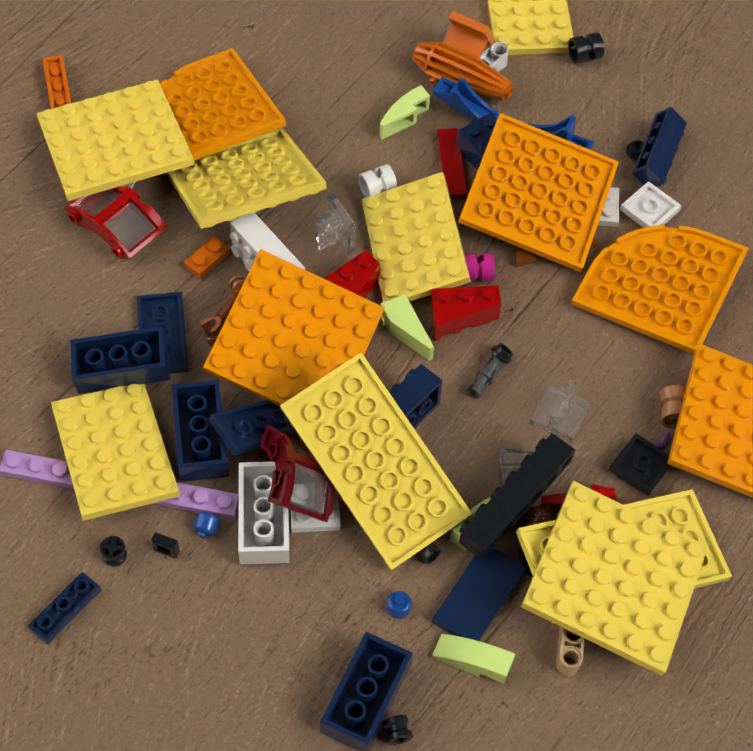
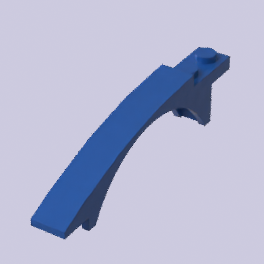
(466, 101)

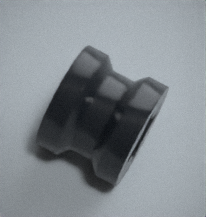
(109, 547)
(397, 730)

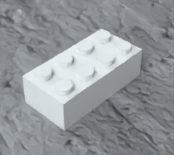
(250, 235)
(261, 524)

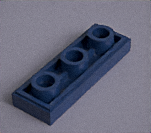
(54, 617)

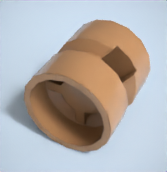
(671, 402)

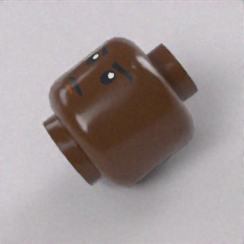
(537, 515)

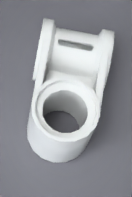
(496, 56)

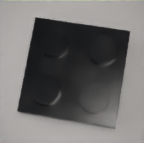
(641, 464)

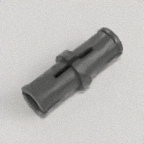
(484, 377)

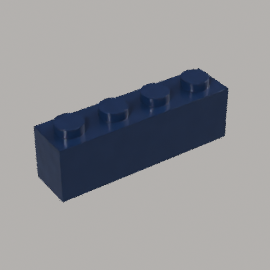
(659, 147)

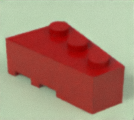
(357, 275)
(462, 308)

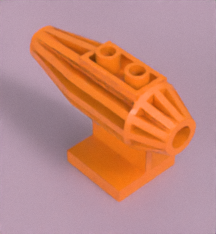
(460, 58)

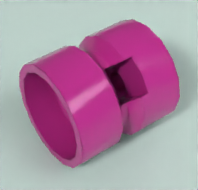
(481, 267)

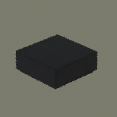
(165, 545)

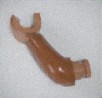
(214, 324)

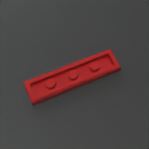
(452, 163)

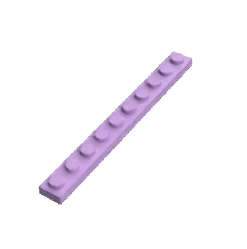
(56, 473)

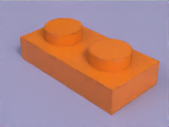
(207, 257)

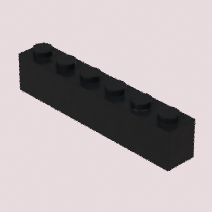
(516, 496)

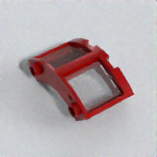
(118, 219)

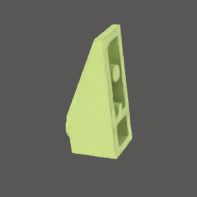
(405, 326)

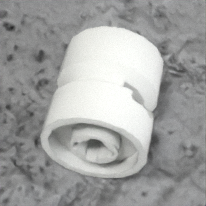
(377, 181)

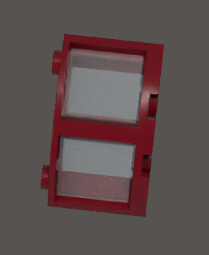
(298, 478)

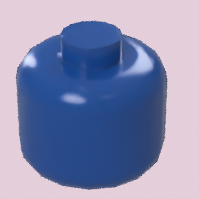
(206, 524)
(398, 604)

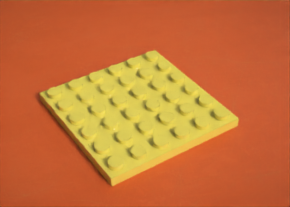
(114, 139)
(246, 179)
(616, 578)

